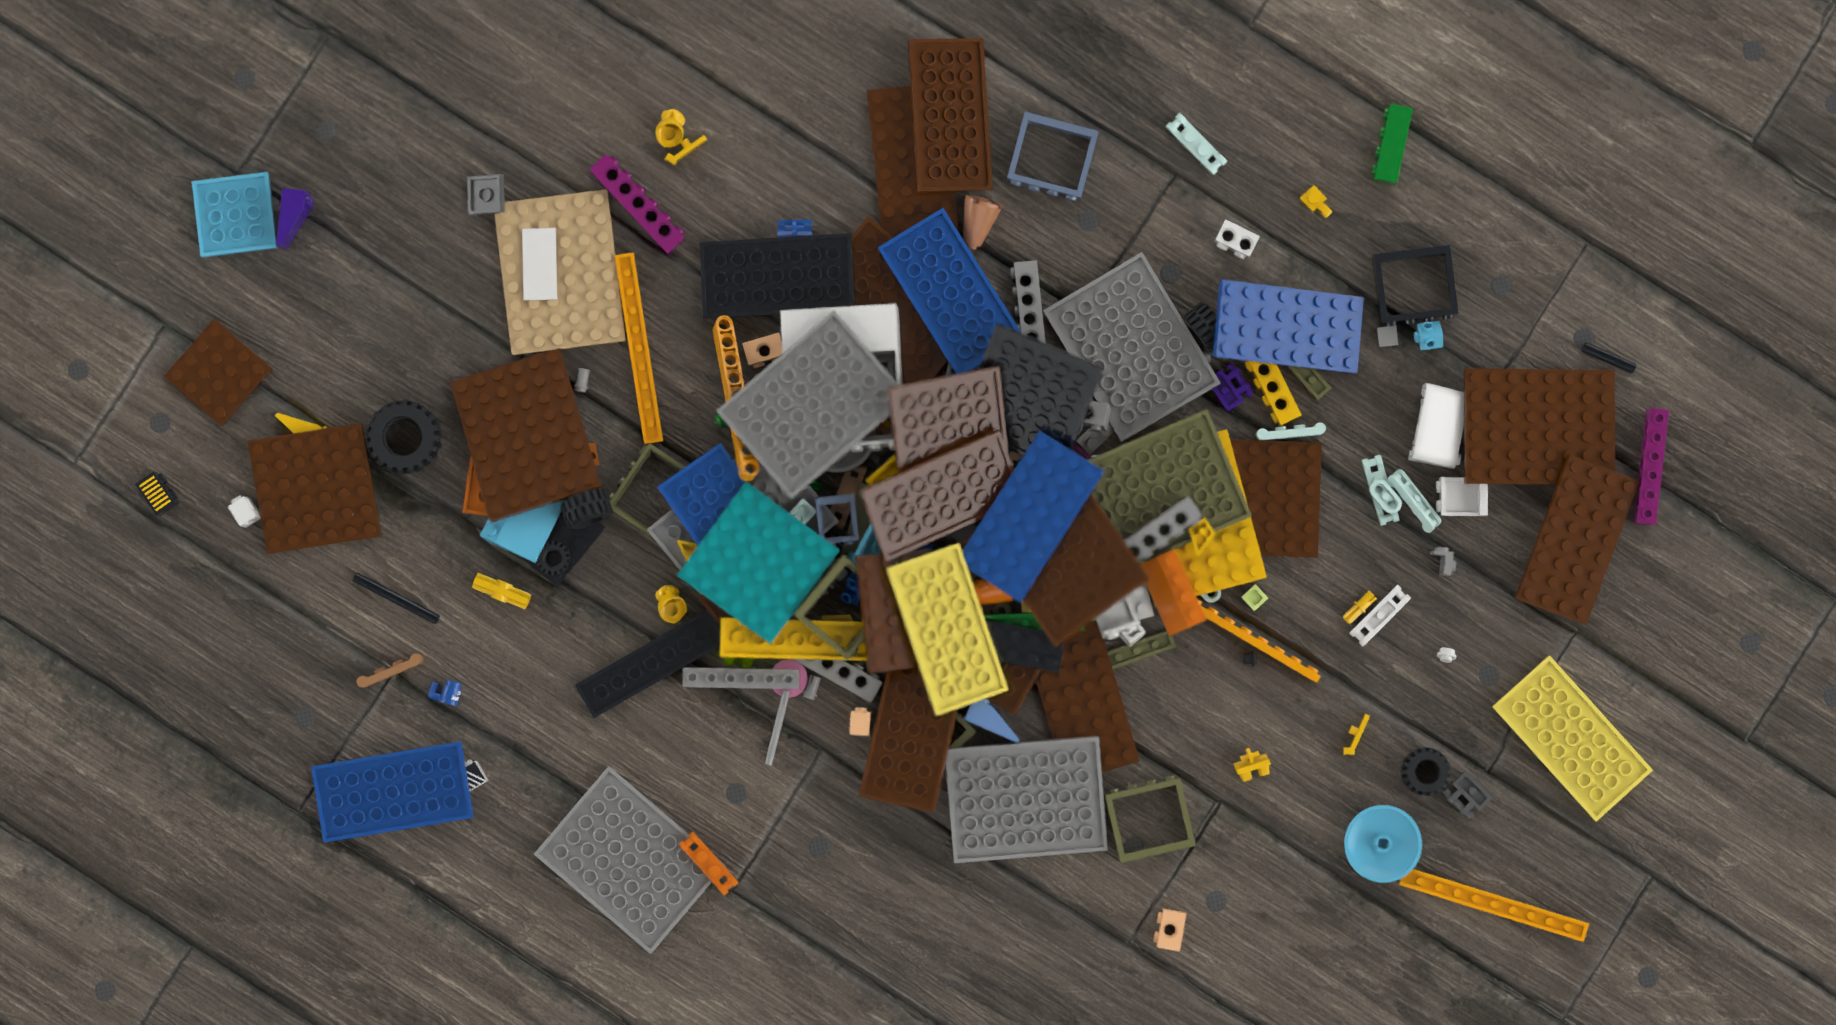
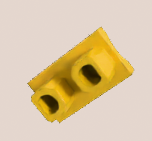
(1251, 762)

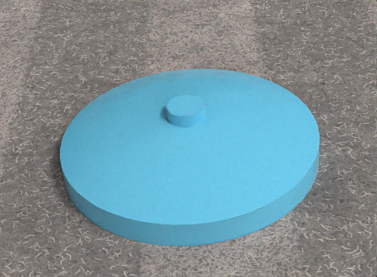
(1383, 843)

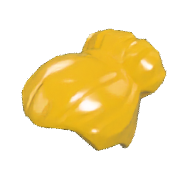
(670, 130)
(670, 604)

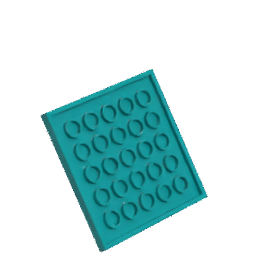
(758, 562)

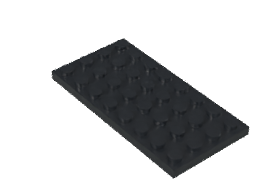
(776, 275)

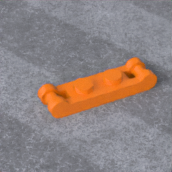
(708, 863)

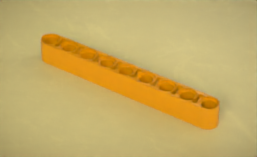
(730, 389)

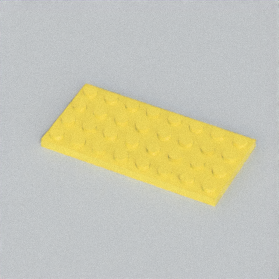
(947, 629)
(1572, 738)

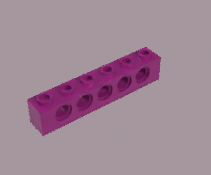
(601, 170)
(1651, 466)

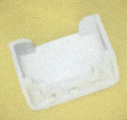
(1439, 427)

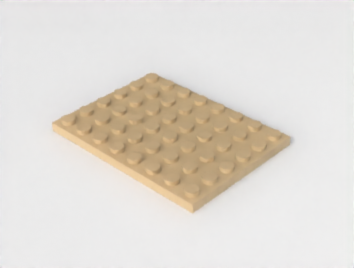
(587, 278)

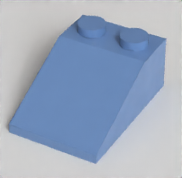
(986, 716)

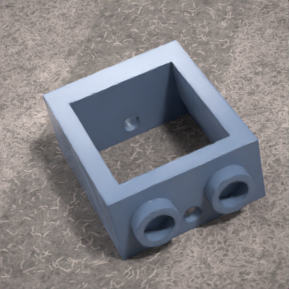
(847, 540)

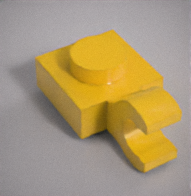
(1315, 200)

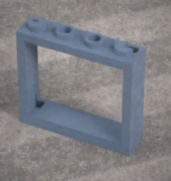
(1061, 126)

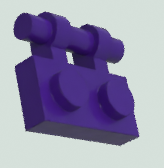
(1226, 391)

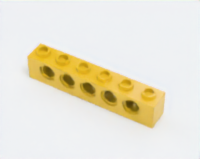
(1274, 375)

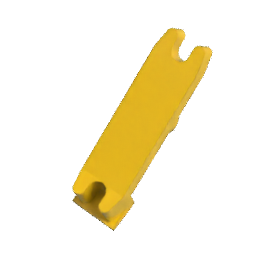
(688, 147)
(1357, 732)

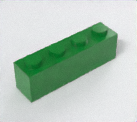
(1392, 144)

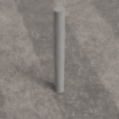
(777, 727)

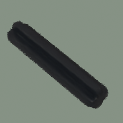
(1608, 357)

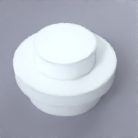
(1446, 655)

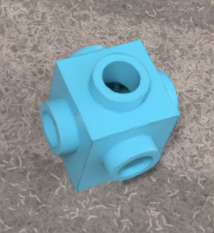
(1429, 335)

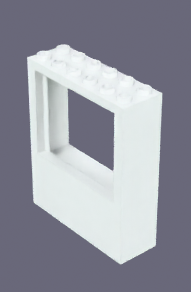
(876, 328)

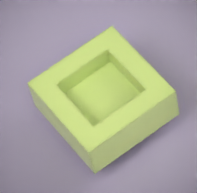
(1254, 597)

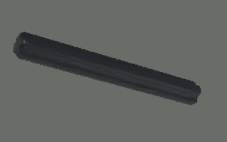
(396, 598)

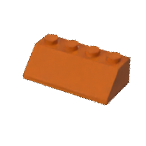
(1172, 593)

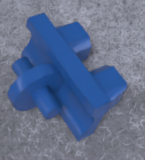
(793, 228)
(851, 591)

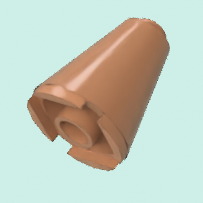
(978, 219)

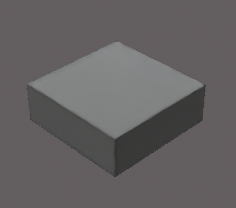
(1387, 336)

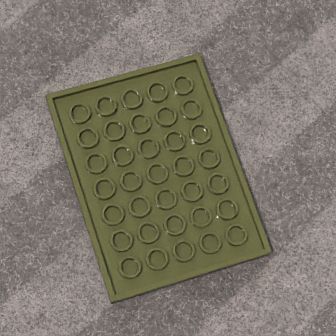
(1163, 469)

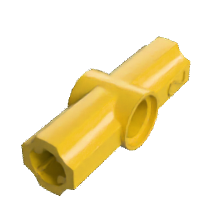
(501, 591)

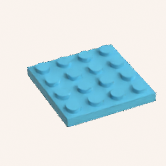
(234, 214)

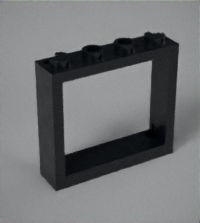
(1411, 318)

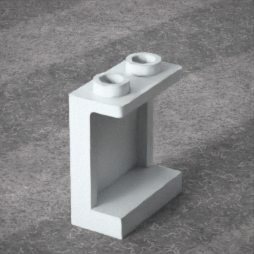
(1461, 498)
(1118, 619)

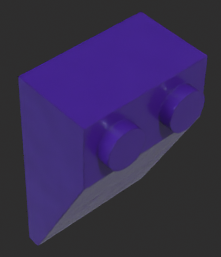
(293, 213)

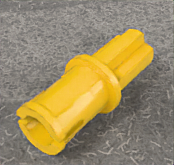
(1359, 607)

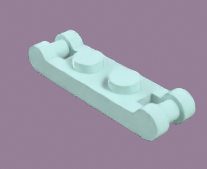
(1196, 144)
(1283, 433)
(1380, 474)
(1414, 500)

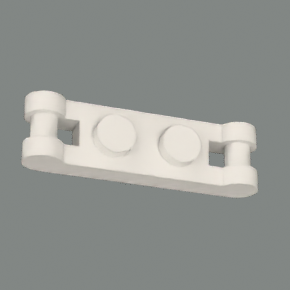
(1380, 615)

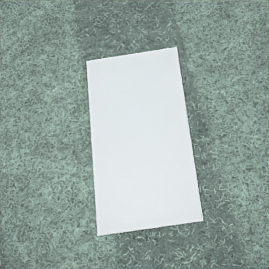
(539, 264)

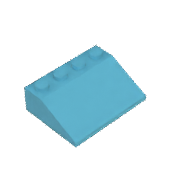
(525, 532)

